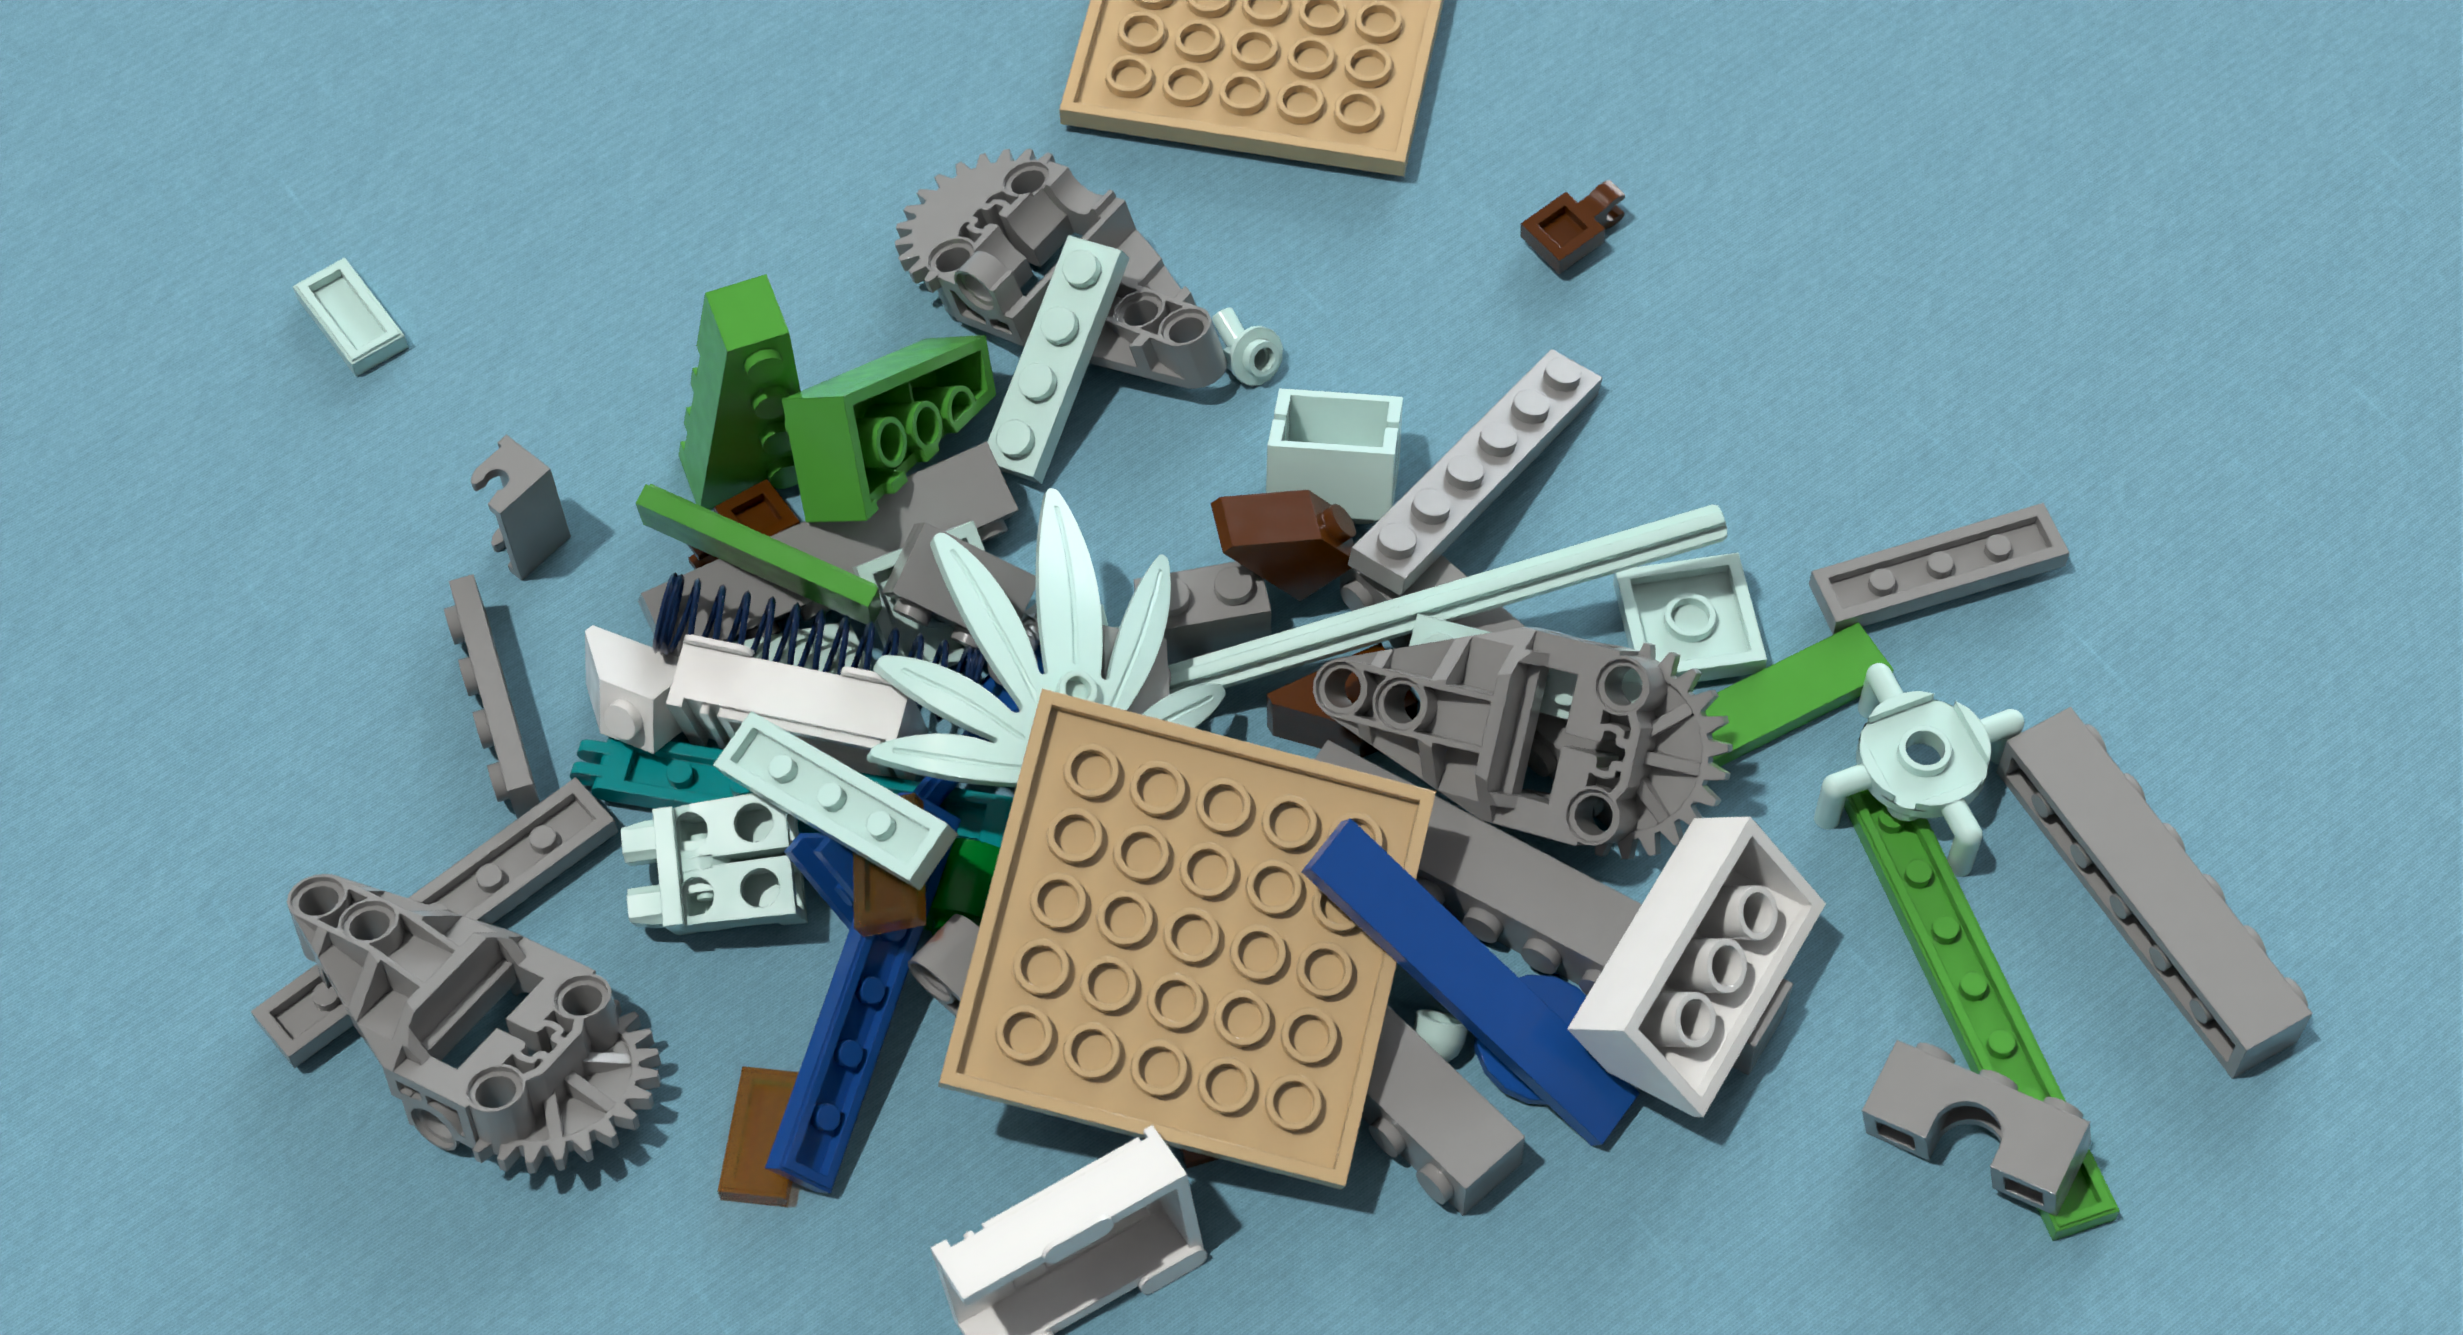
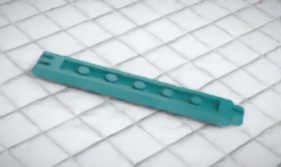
(686, 775)

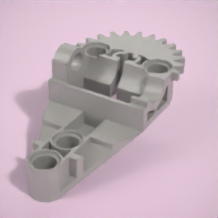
(993, 220)
(1481, 722)
(429, 975)

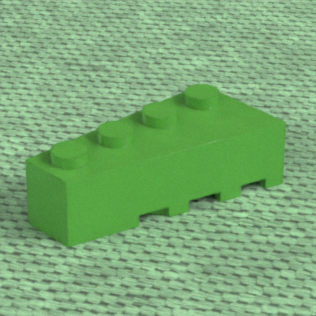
(738, 390)
(875, 422)

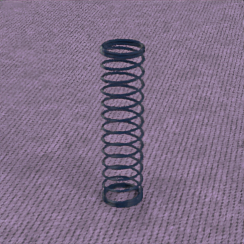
(671, 604)

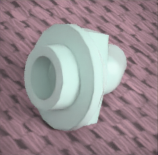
(1250, 353)

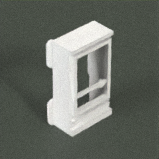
(835, 713)
(1076, 1245)

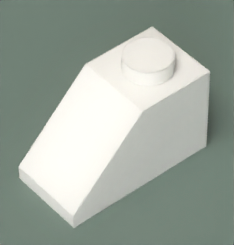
(630, 689)

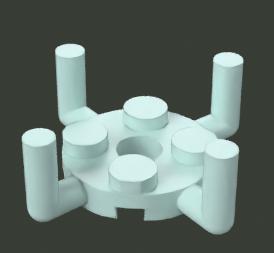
(1913, 788)

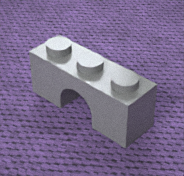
(1927, 1095)

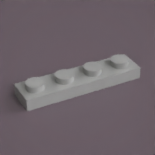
(1939, 568)
(484, 675)

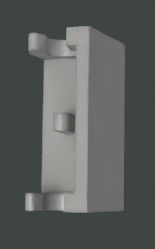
(525, 508)

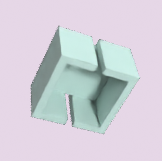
(1337, 448)

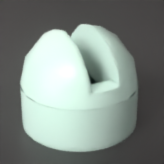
(1441, 1032)

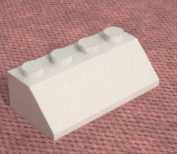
(1698, 963)

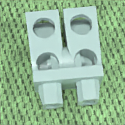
(716, 866)

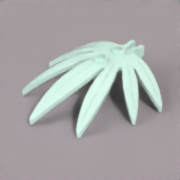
(1070, 653)

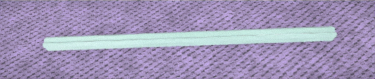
(1453, 600)

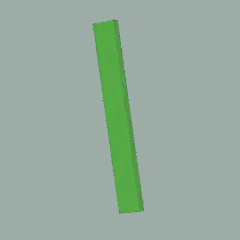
(1968, 981)

